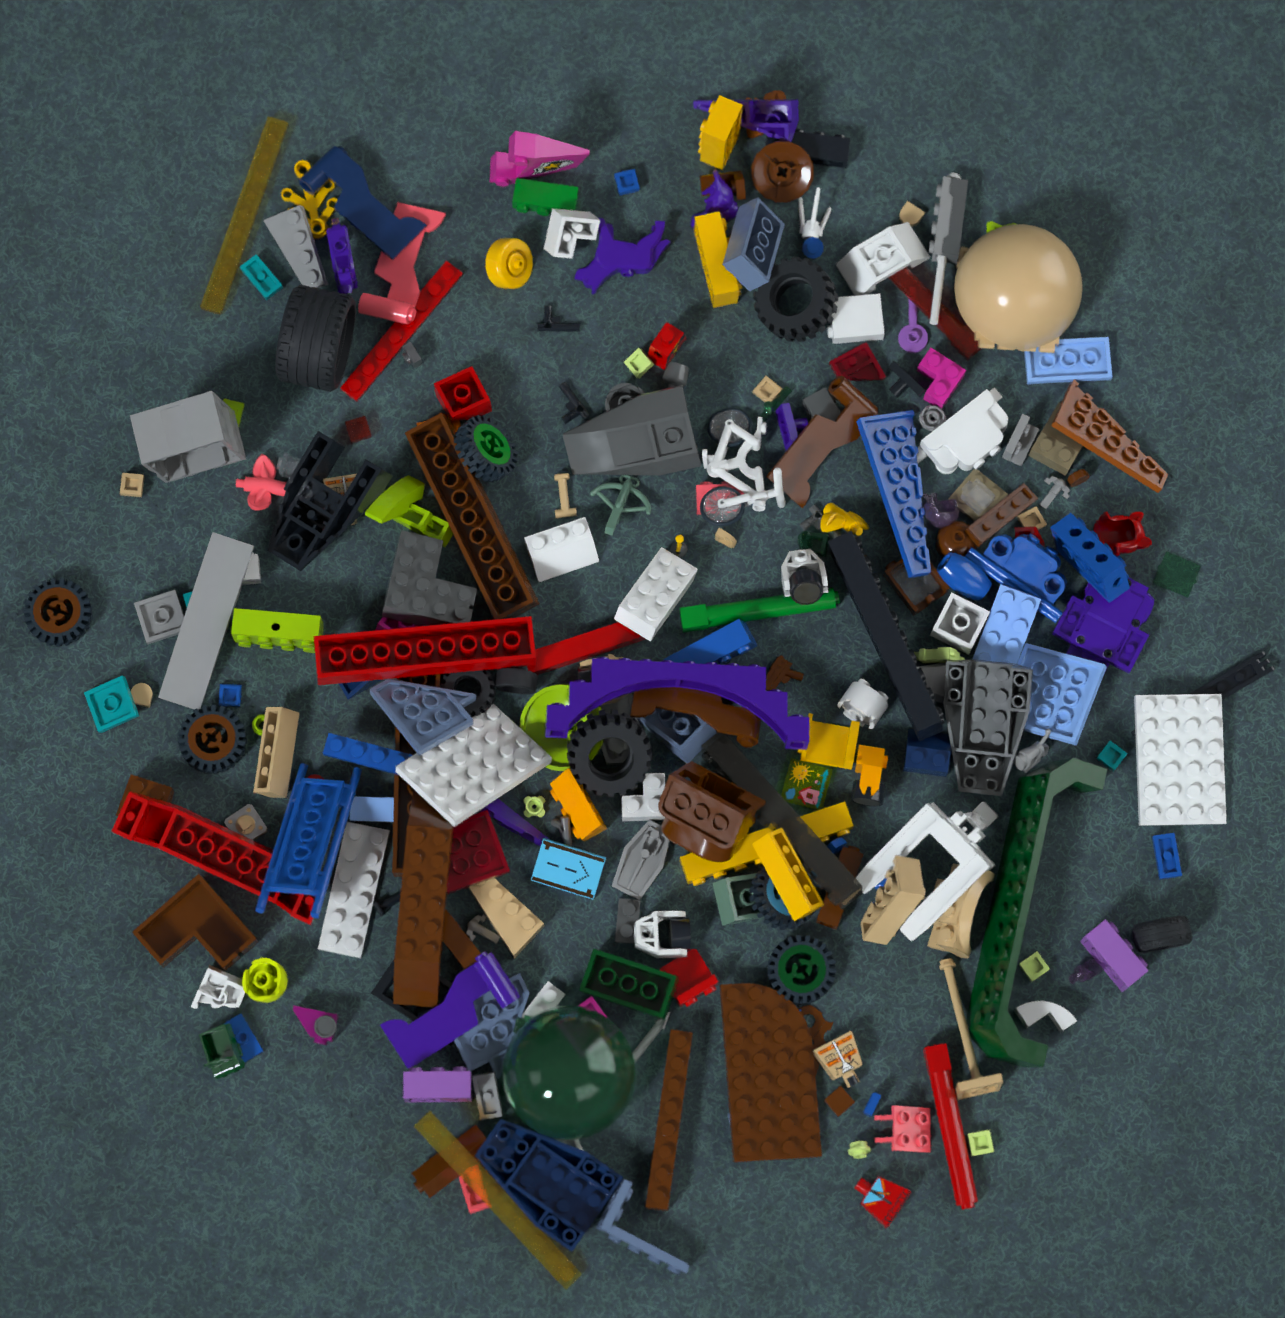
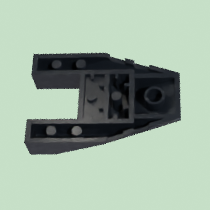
(313, 512)

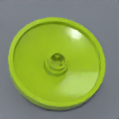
(534, 720)

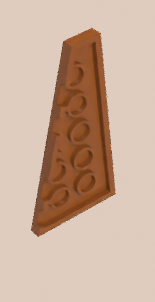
(1105, 437)

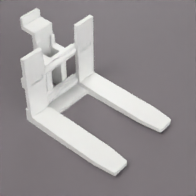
(955, 840)

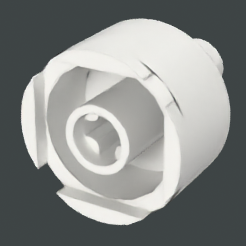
(863, 703)

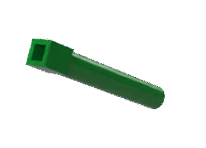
(702, 616)

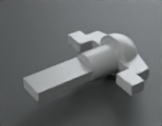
(1059, 484)
(474, 926)

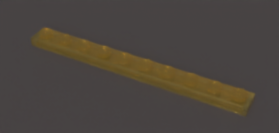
(244, 215)
(497, 1199)

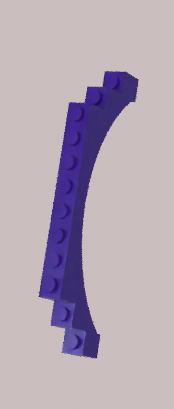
(736, 683)

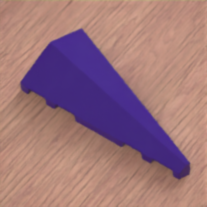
(769, 116)
(512, 821)

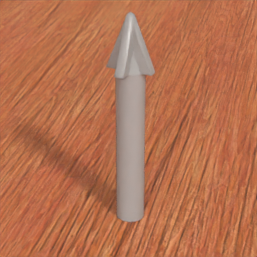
(650, 1036)

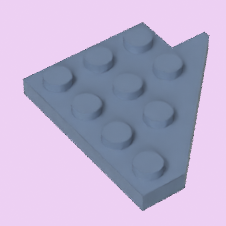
(424, 712)
(494, 1030)

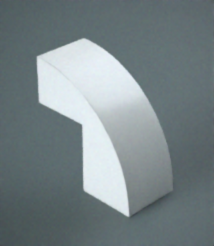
(1034, 1011)

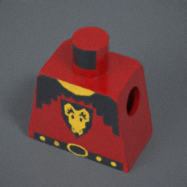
(667, 344)

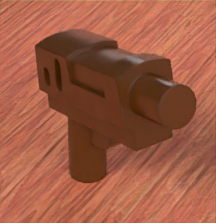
(779, 672)

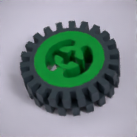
(486, 448)

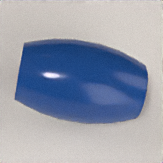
(964, 576)

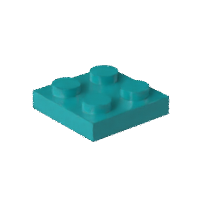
(111, 704)

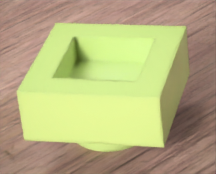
(639, 363)
(1034, 966)
(980, 1143)

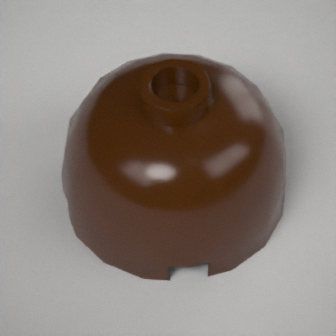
(954, 539)

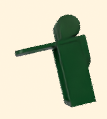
(222, 1051)

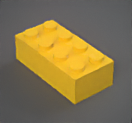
(720, 132)
(712, 246)

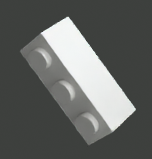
(561, 549)

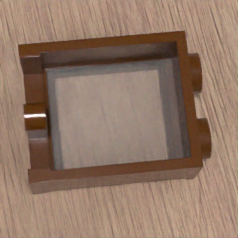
(917, 591)

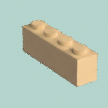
(276, 752)

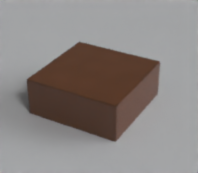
(839, 1101)

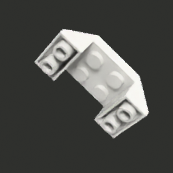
(881, 258)

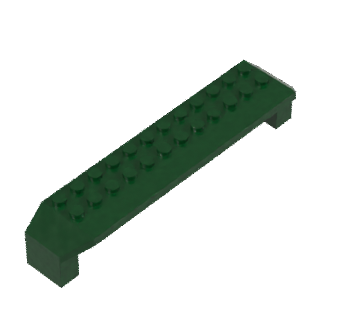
(987, 1013)

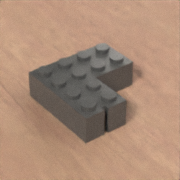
(414, 591)

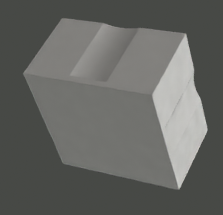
(188, 437)

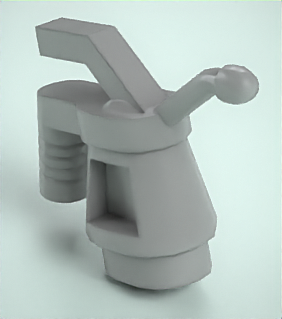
(1030, 756)

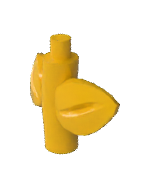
(837, 518)

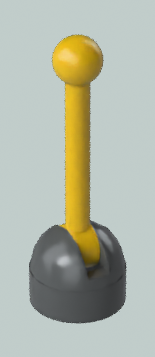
(679, 546)

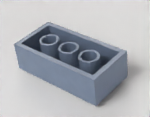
(753, 244)

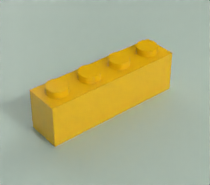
(788, 874)

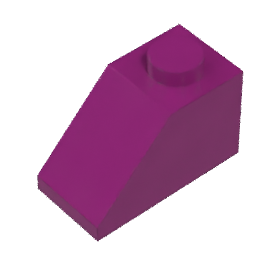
(308, 1018)

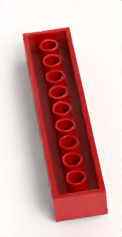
(424, 650)

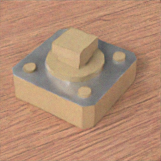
(246, 822)

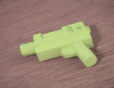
(938, 655)

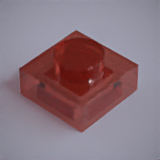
(358, 429)

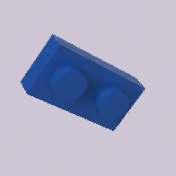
(1166, 856)

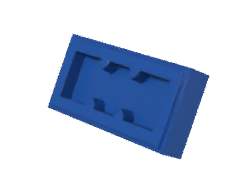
(245, 1037)

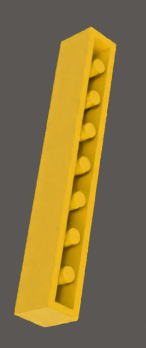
(824, 823)

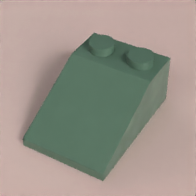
(734, 899)

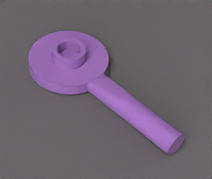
(913, 337)

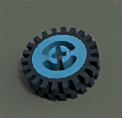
(771, 904)

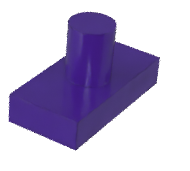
(788, 425)

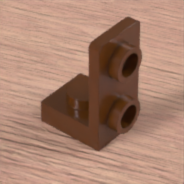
(732, 179)

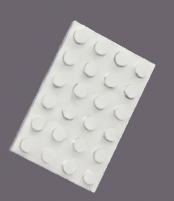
(1180, 759)
(474, 766)

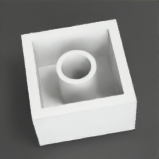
(960, 623)

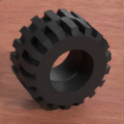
(486, 685)

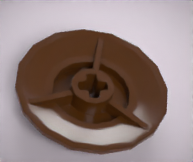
(780, 186)

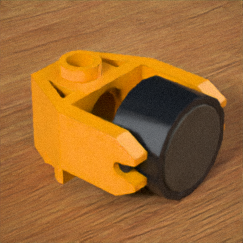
(870, 764)

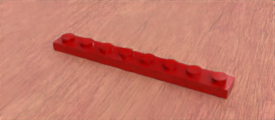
(400, 333)

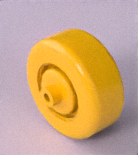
(509, 263)

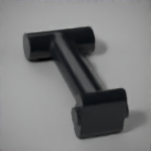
(381, 907)

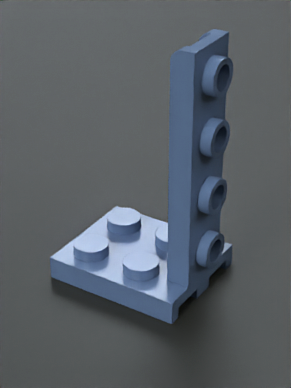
(613, 1212)

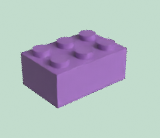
(1114, 955)
(437, 1085)

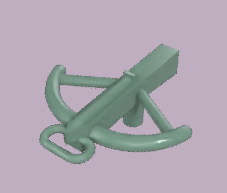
(626, 488)

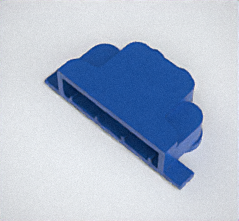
(1025, 567)

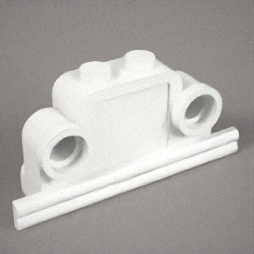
(967, 435)

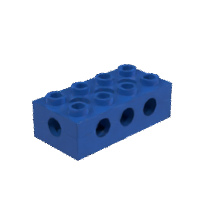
(1090, 557)

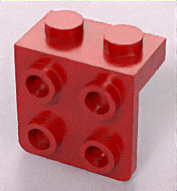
(693, 978)

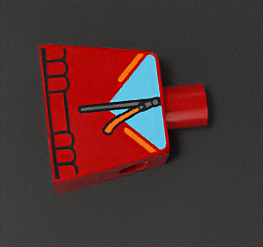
(882, 1199)

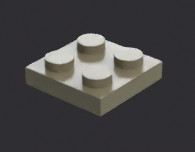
(964, 508)

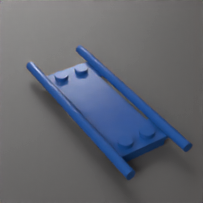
(305, 838)

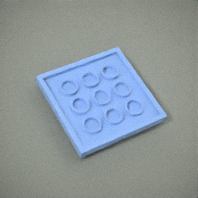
(1060, 692)

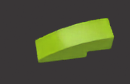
(396, 499)
(425, 524)

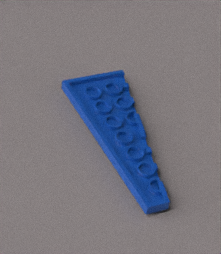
(893, 458)

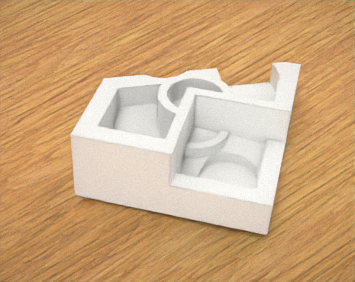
(226, 989)

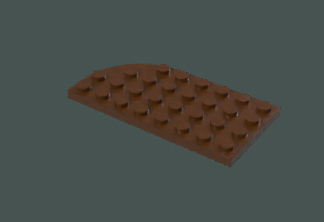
(768, 1075)

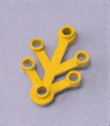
(312, 204)

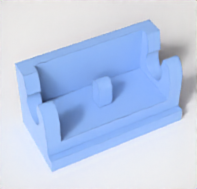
(372, 809)

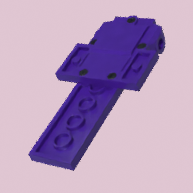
(1107, 630)

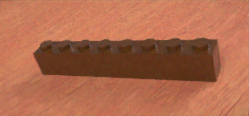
(669, 1120)

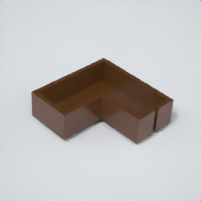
(193, 915)

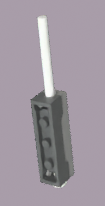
(947, 232)

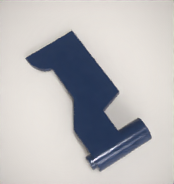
(359, 205)

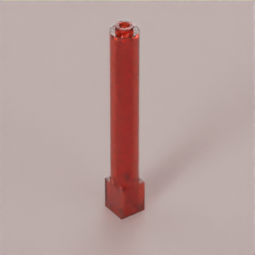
(960, 335)

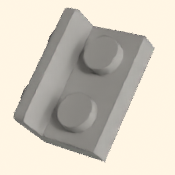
(1020, 441)

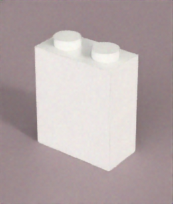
(857, 319)

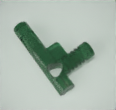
(770, 407)

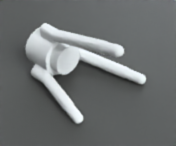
(812, 227)

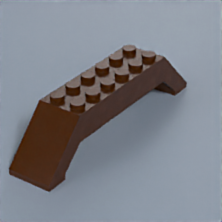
(422, 906)

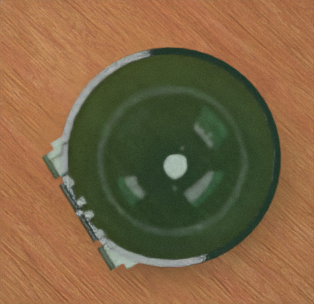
(568, 1072)

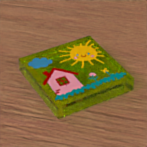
(806, 784)

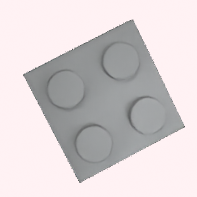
(160, 616)

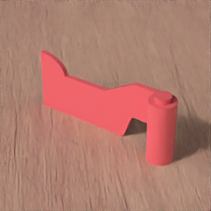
(400, 272)

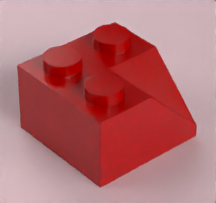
(463, 395)

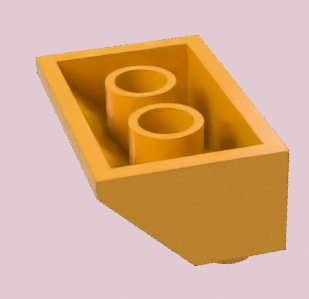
(577, 806)

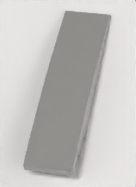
(206, 621)

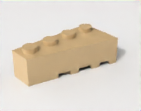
(893, 901)
(507, 915)

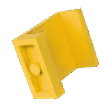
(831, 744)

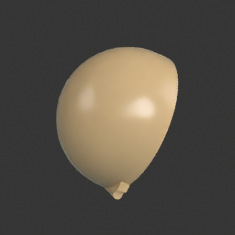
(1018, 289)

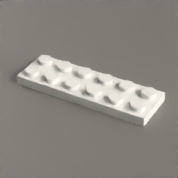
(353, 890)

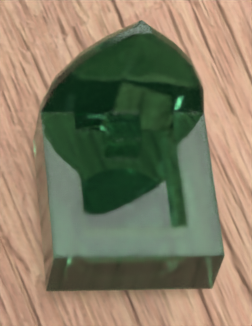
(815, 541)

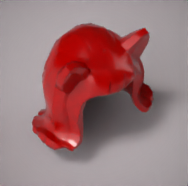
(1122, 532)

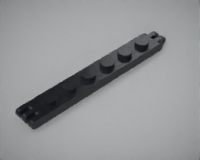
(1236, 678)

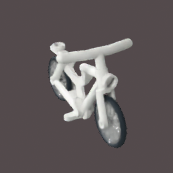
(724, 504)

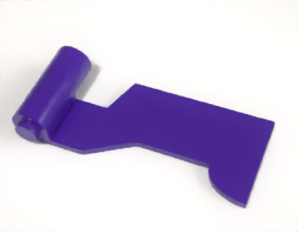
(453, 1016)

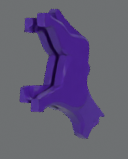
(341, 257)
(622, 257)

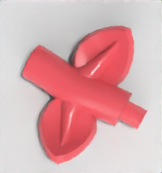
(262, 484)

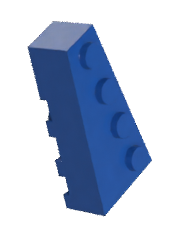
(718, 646)

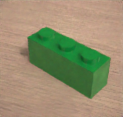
(543, 196)

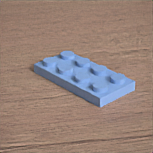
(1073, 359)
(1007, 626)

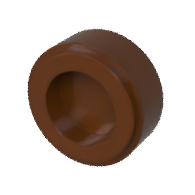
(1078, 477)

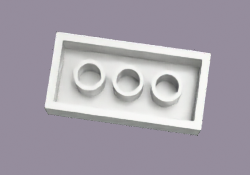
(655, 594)

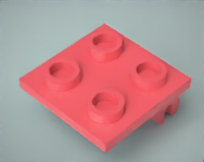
(910, 1129)

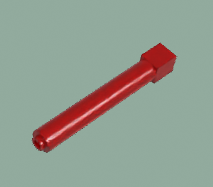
(950, 1124)

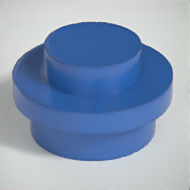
(812, 247)

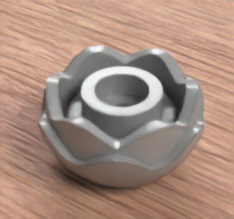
(932, 411)

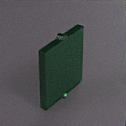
(1176, 574)

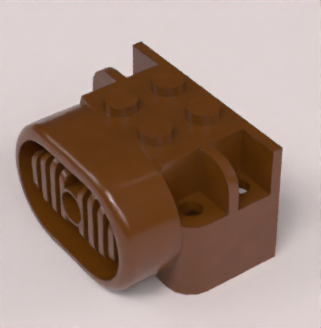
(706, 813)

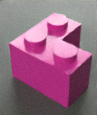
(944, 374)

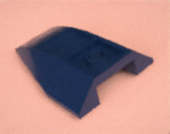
(548, 1180)

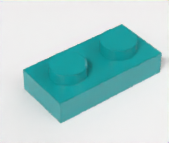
(261, 277)

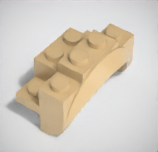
(953, 927)

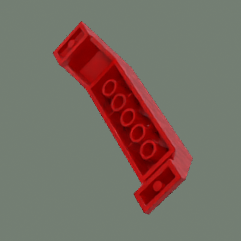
(206, 847)

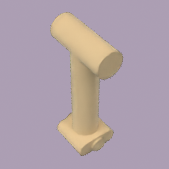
(565, 510)

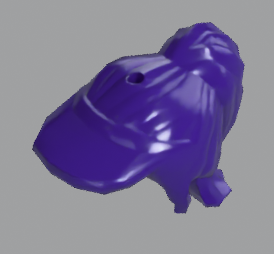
(719, 200)

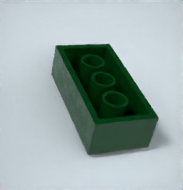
(629, 984)

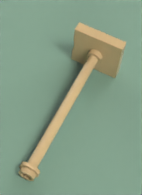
(977, 1084)

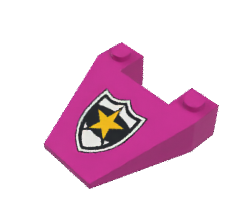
(533, 157)

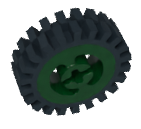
(819, 957)

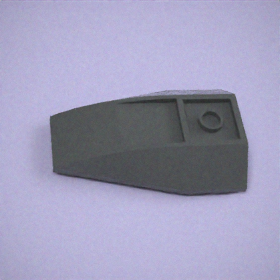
(636, 438)
(985, 720)

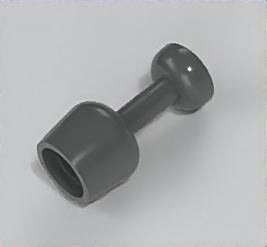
(675, 374)

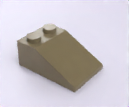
(1055, 448)

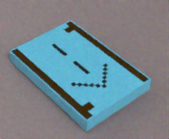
(568, 868)

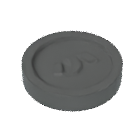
(325, 1026)

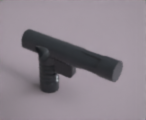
(555, 322)
(572, 405)

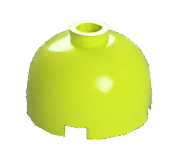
(265, 980)

